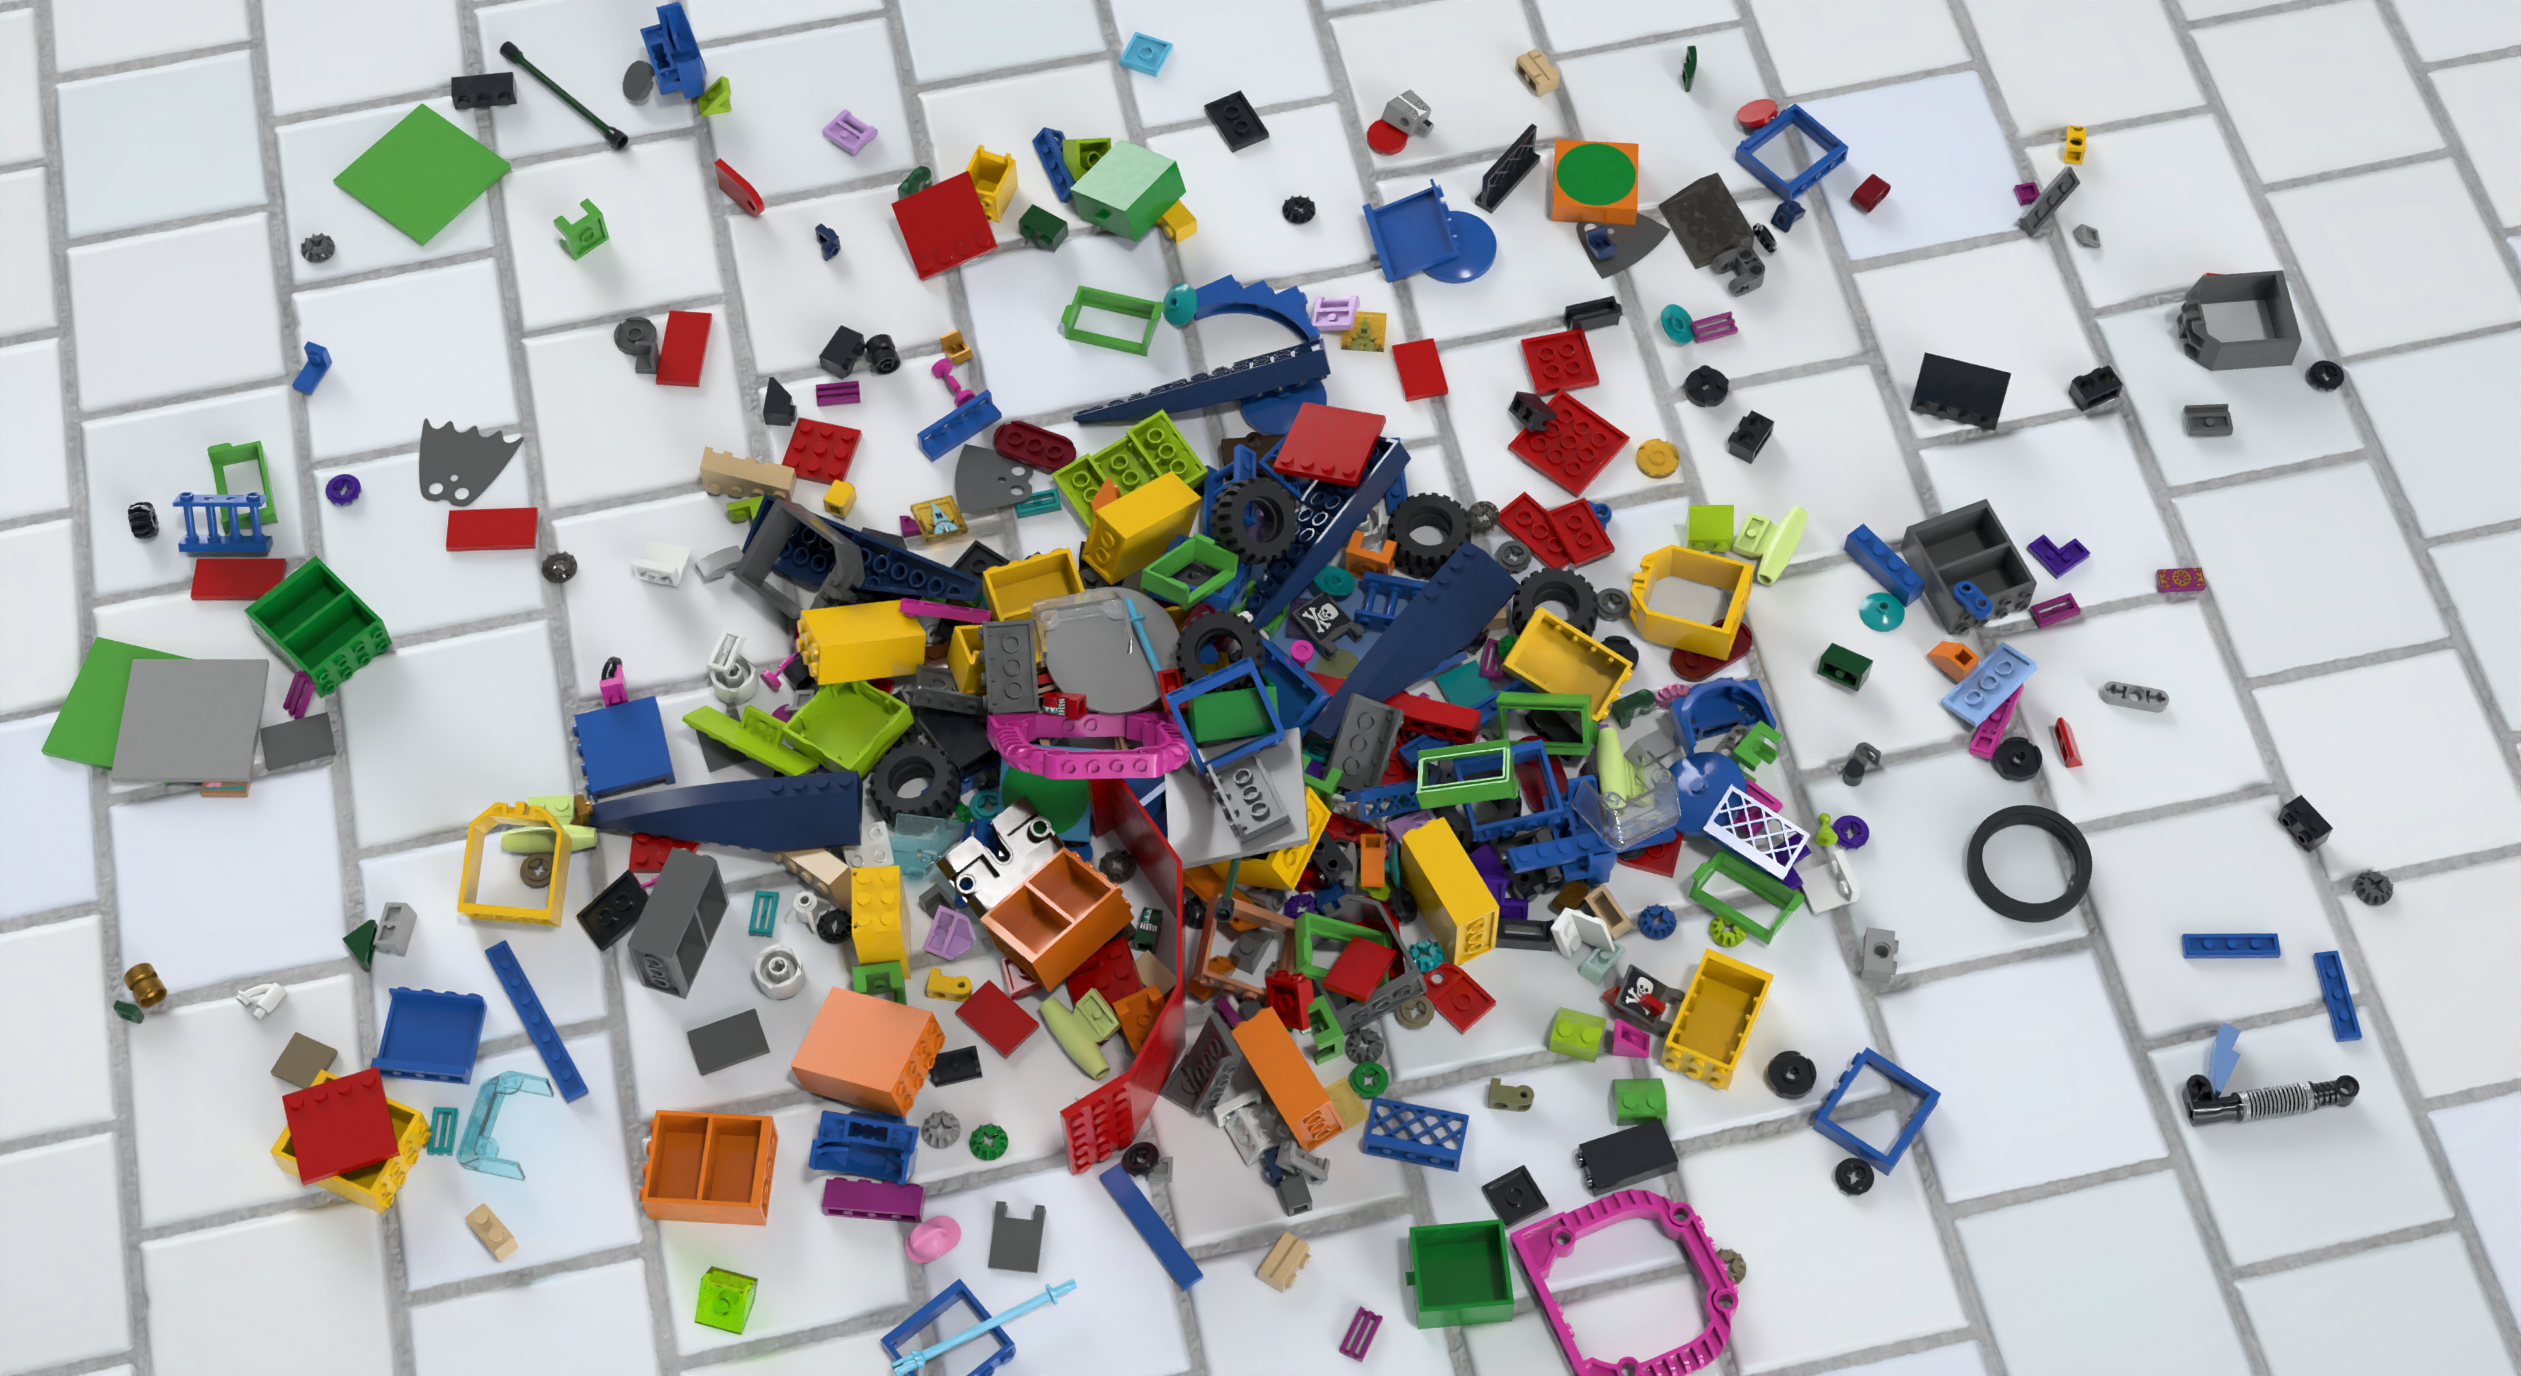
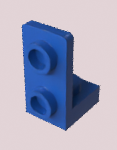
(314, 369)

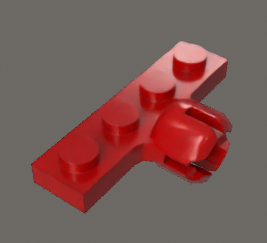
(1347, 829)

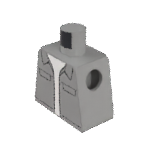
(1408, 113)

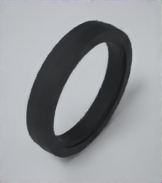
(2042, 818)

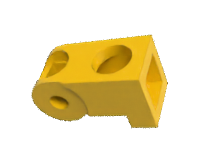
(2075, 145)
(948, 988)

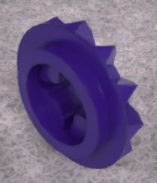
(337, 484)
(1859, 828)
(1291, 906)

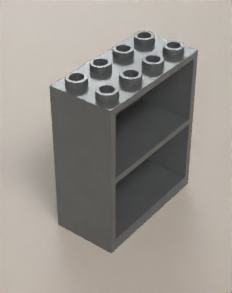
(1971, 548)
(678, 922)

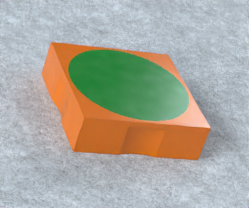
(1595, 182)

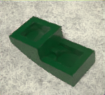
(1689, 68)

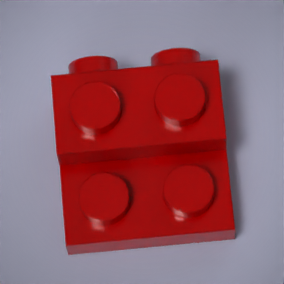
(1290, 998)

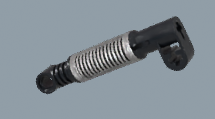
(2244, 1105)

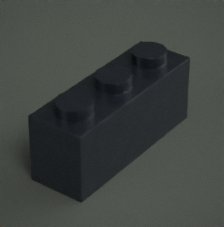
(484, 90)

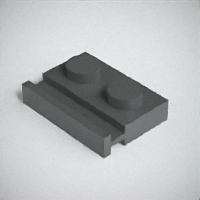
(2208, 420)

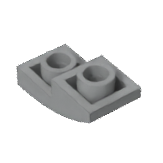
(716, 563)
(1350, 883)

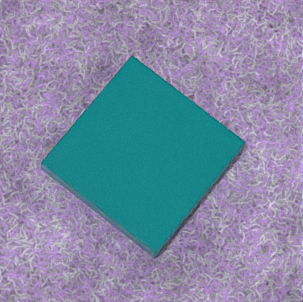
(1464, 686)

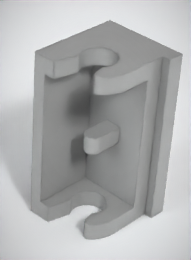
(1655, 742)
(395, 928)
(1302, 1163)

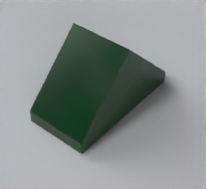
(361, 944)

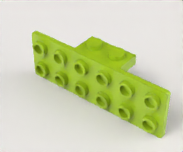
(756, 736)

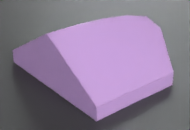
(949, 934)

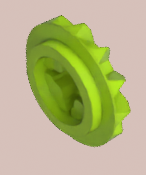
(1726, 938)

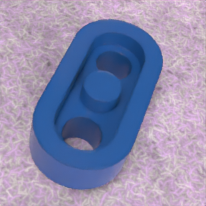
(1971, 599)

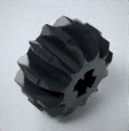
(143, 520)

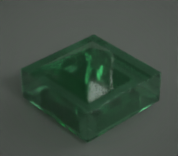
(128, 1011)

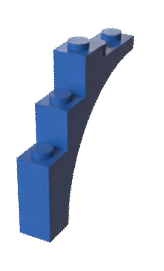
(1229, 297)

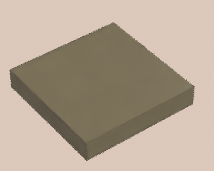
(303, 1061)

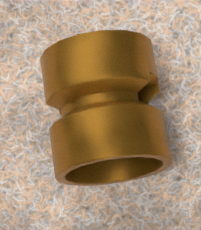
(145, 984)

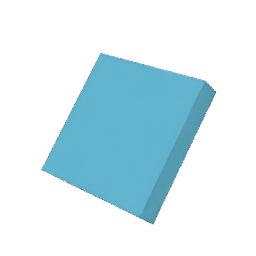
(1145, 54)

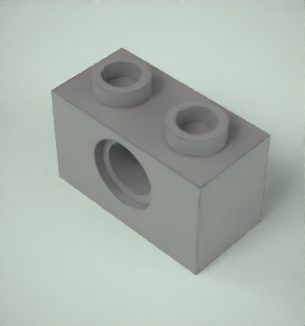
(1877, 968)

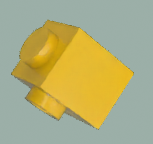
(840, 498)

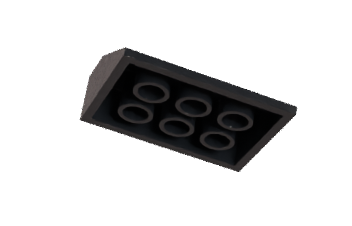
(1960, 391)

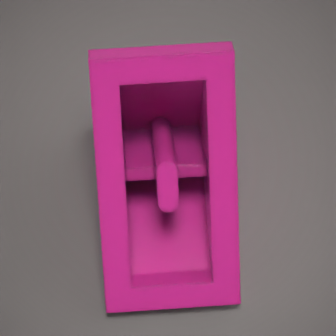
(1629, 1041)

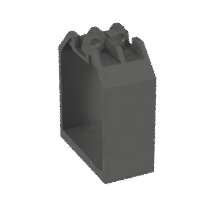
(2240, 354)
(769, 544)
(1388, 996)

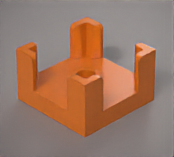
(1361, 560)
(1139, 1014)

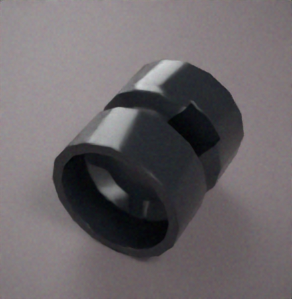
(883, 354)

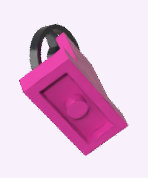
(614, 686)

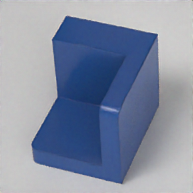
(1328, 895)

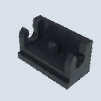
(1531, 411)
(956, 1066)

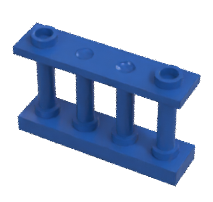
(1244, 468)
(215, 542)
(1386, 585)

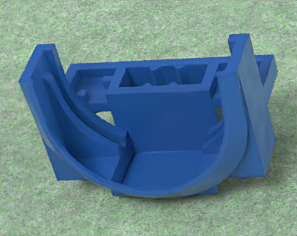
(674, 53)
(1714, 711)
(1595, 868)
(865, 1146)

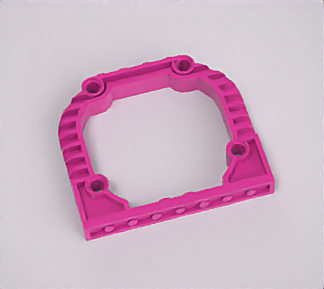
(1158, 732)
(1538, 1249)

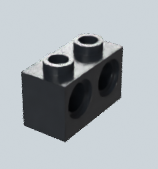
(2095, 388)
(1753, 438)

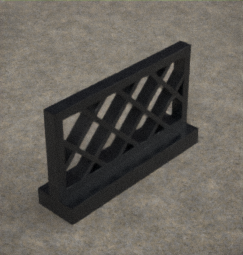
(1509, 171)

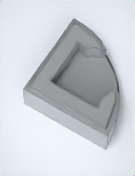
(1163, 1171)

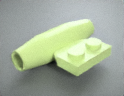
(1771, 542)
(1614, 771)
(543, 839)
(1083, 1029)

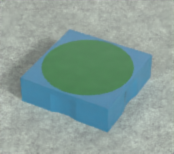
(1058, 800)

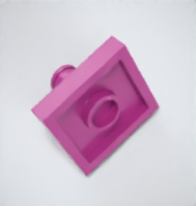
(1764, 798)

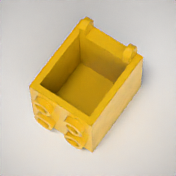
(994, 180)
(965, 660)

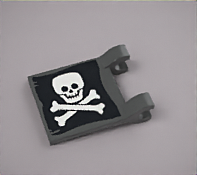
(1326, 622)
(1638, 983)

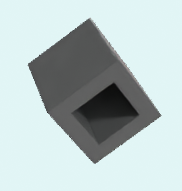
(1295, 1195)

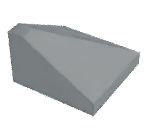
(2087, 235)

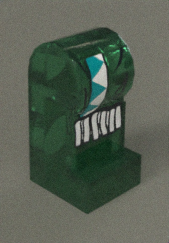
(915, 182)
(1631, 706)

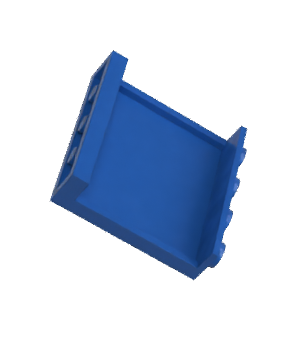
(1412, 233)
(623, 746)
(431, 1036)

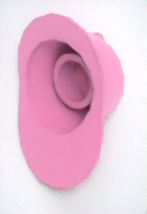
(932, 1239)

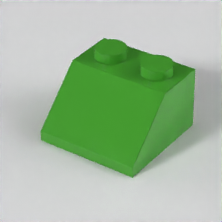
(1639, 1101)

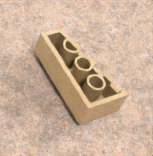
(746, 477)
(821, 872)

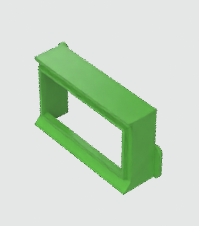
(1115, 303)
(226, 454)
(1199, 548)
(1551, 701)
(1466, 791)
(1752, 879)
(1332, 929)

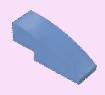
(2223, 1058)

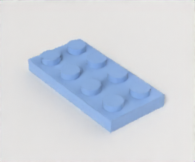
(1989, 684)

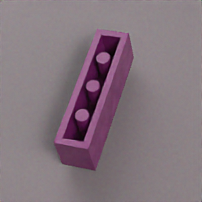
(874, 1200)

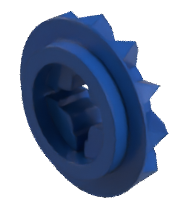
(1661, 930)

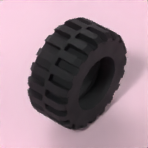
(1427, 511)
(1278, 515)
(1556, 586)
(1213, 626)
(912, 762)
(1507, 808)

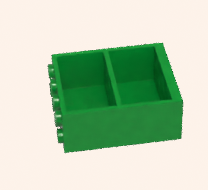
(318, 626)

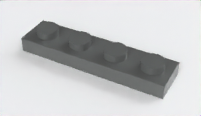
(2049, 201)

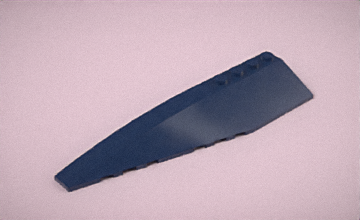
(1245, 378)
(1325, 523)
(885, 565)
(1429, 629)
(750, 814)

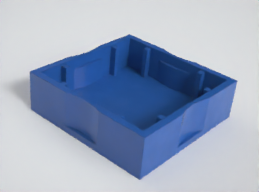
(1298, 694)

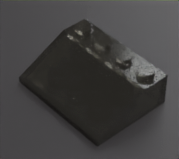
(1706, 220)

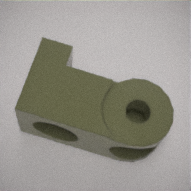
(1509, 1097)

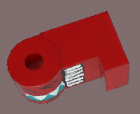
(1065, 705)

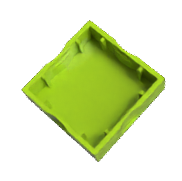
(848, 726)

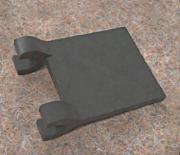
(717, 753)
(1016, 1241)

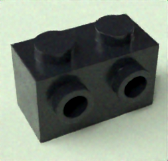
(842, 351)
(2305, 823)
(1330, 861)
(1530, 884)

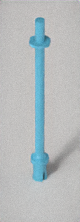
(1136, 621)
(918, 1358)

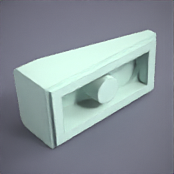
(1600, 963)

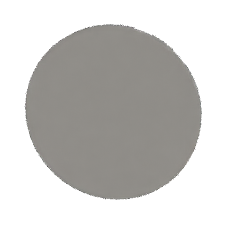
(1092, 658)

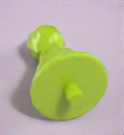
(1826, 835)

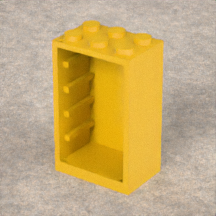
(1140, 527)
(860, 642)
(1566, 661)
(881, 917)
(1716, 1019)

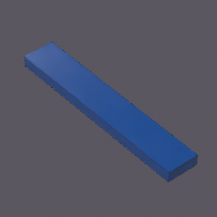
(1151, 1227)

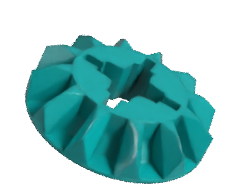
(979, 800)
(1430, 962)

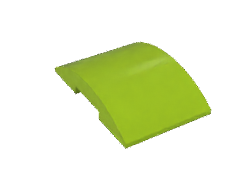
(1133, 461)

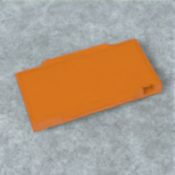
(1207, 884)

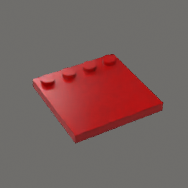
(944, 226)
(1329, 444)
(1573, 447)
(340, 1126)

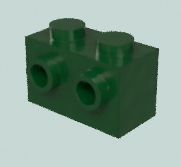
(1043, 227)
(1845, 667)

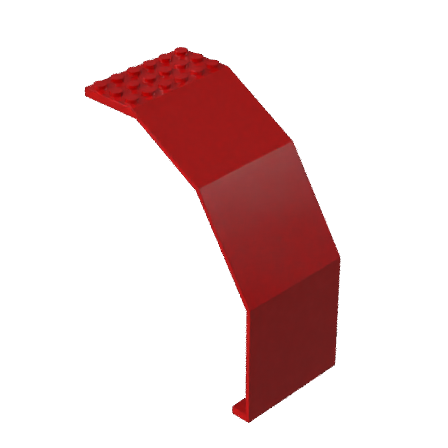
(1118, 1109)

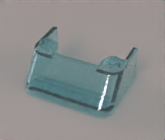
(923, 842)
(477, 1148)

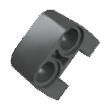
(1748, 266)

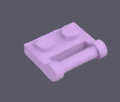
(845, 135)
(1335, 318)

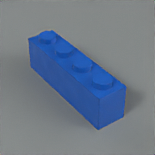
(1884, 565)

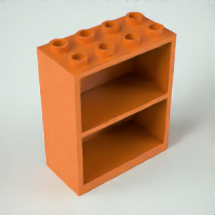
(1057, 918)
(868, 1051)
(1288, 1079)
(709, 1167)

